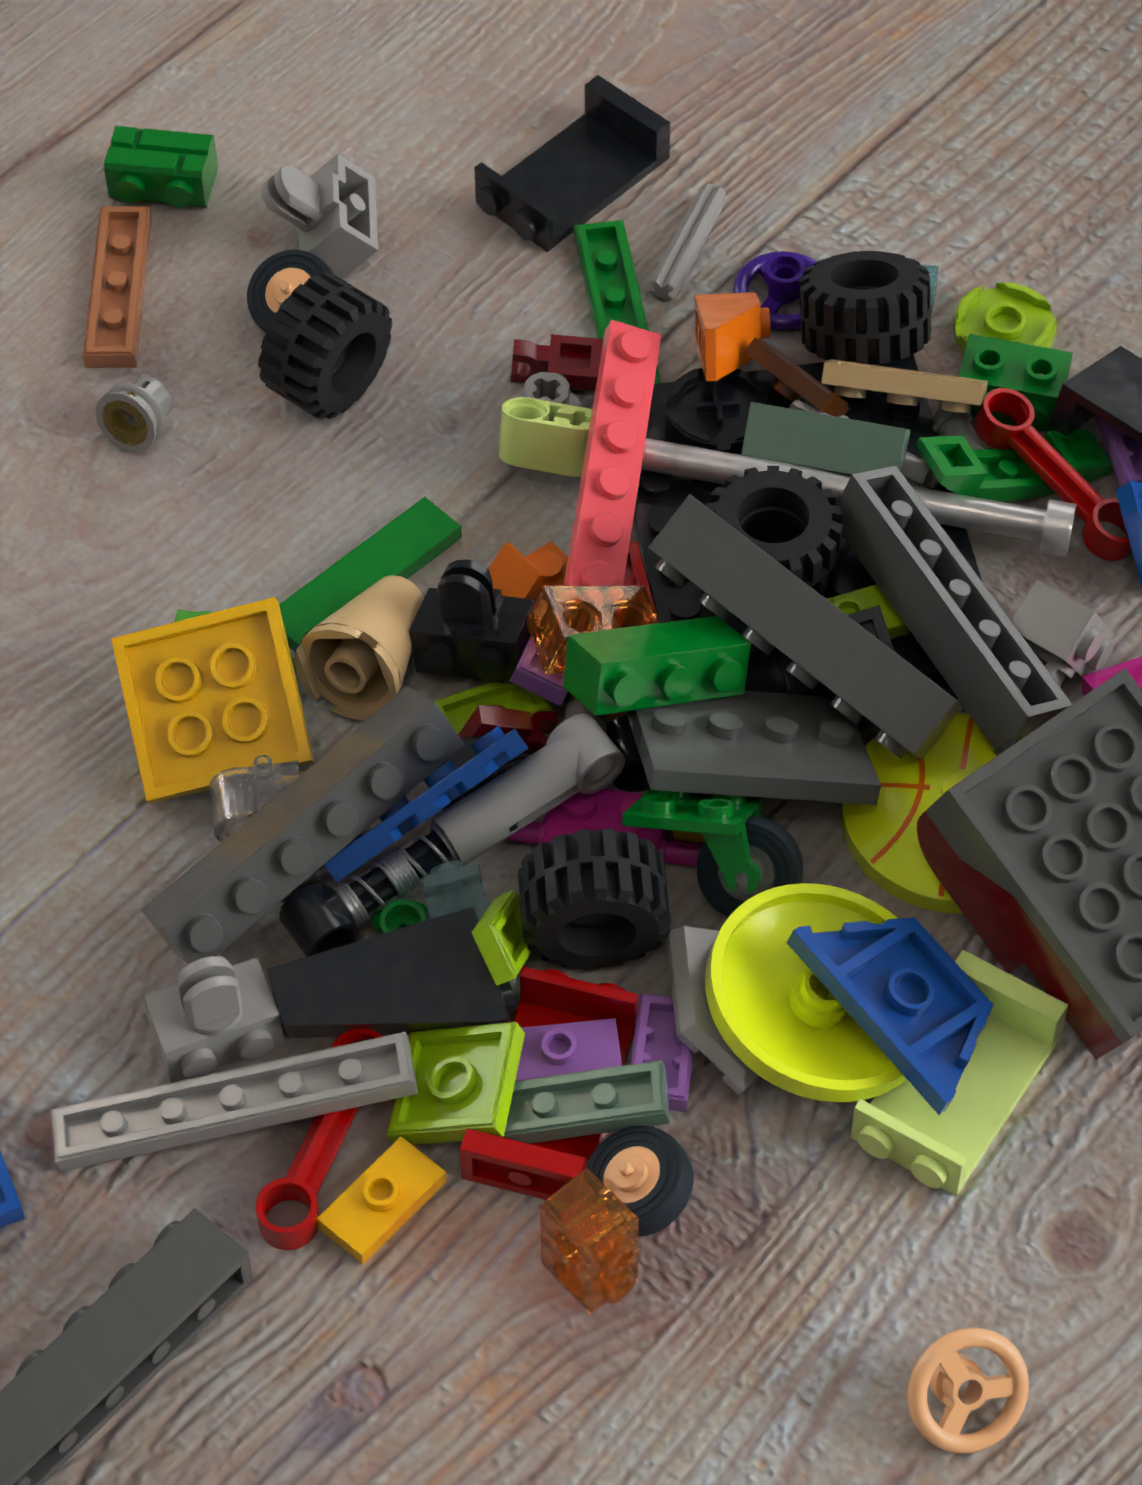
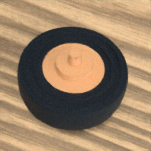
(277, 279)
(646, 1173)

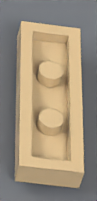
(904, 385)

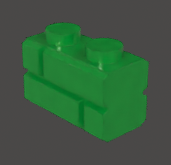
(161, 166)

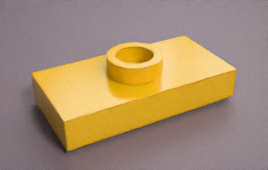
(381, 1200)

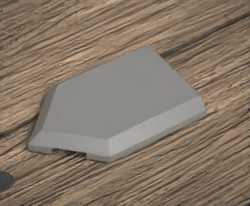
(687, 961)

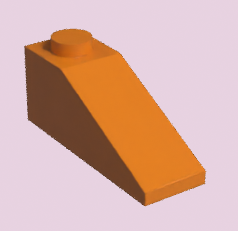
(726, 328)

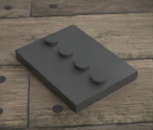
(756, 748)

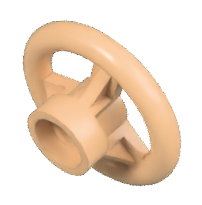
(945, 1373)

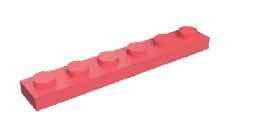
(613, 457)

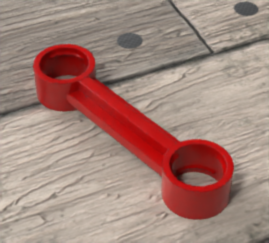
(1052, 469)
(308, 1168)

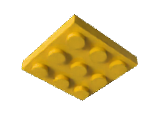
(211, 697)

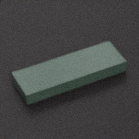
(822, 440)
(588, 1103)

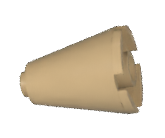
(361, 649)

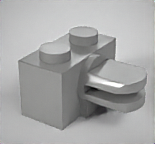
(330, 209)
(1063, 633)
(213, 1017)

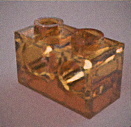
(583, 609)
(590, 1241)

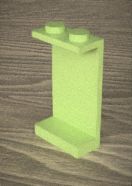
(1005, 1061)

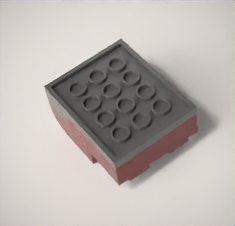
(1051, 858)

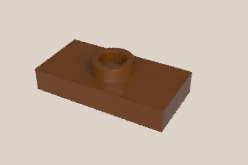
(794, 381)

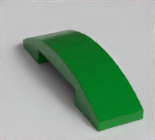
(1003, 473)

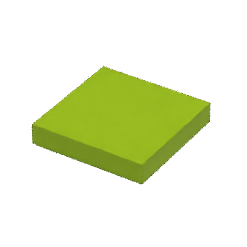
(461, 1083)

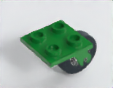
(740, 848)

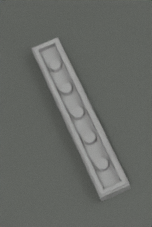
(233, 1101)

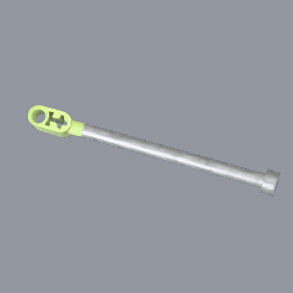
(555, 437)

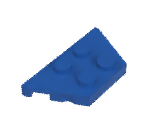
(903, 997)

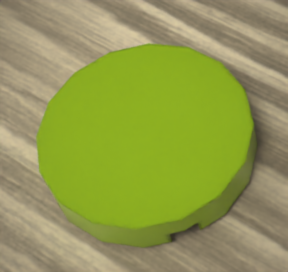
(1005, 313)

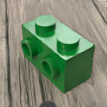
(1017, 368)

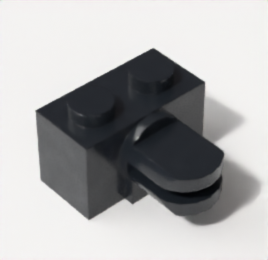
(469, 627)

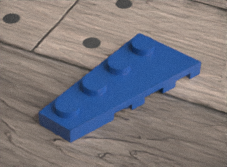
(444, 786)

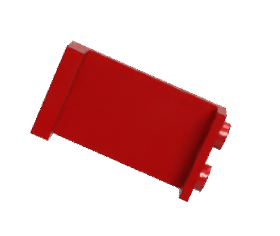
(547, 1166)

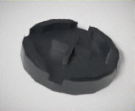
(712, 412)

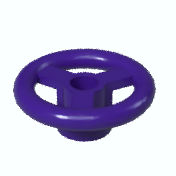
(782, 276)

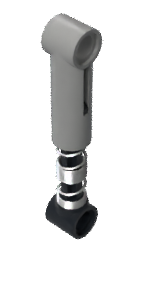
(572, 761)

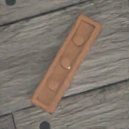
(117, 287)

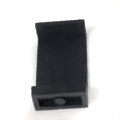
(578, 168)
(1104, 389)

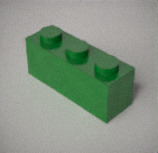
(656, 665)

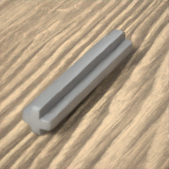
(687, 242)

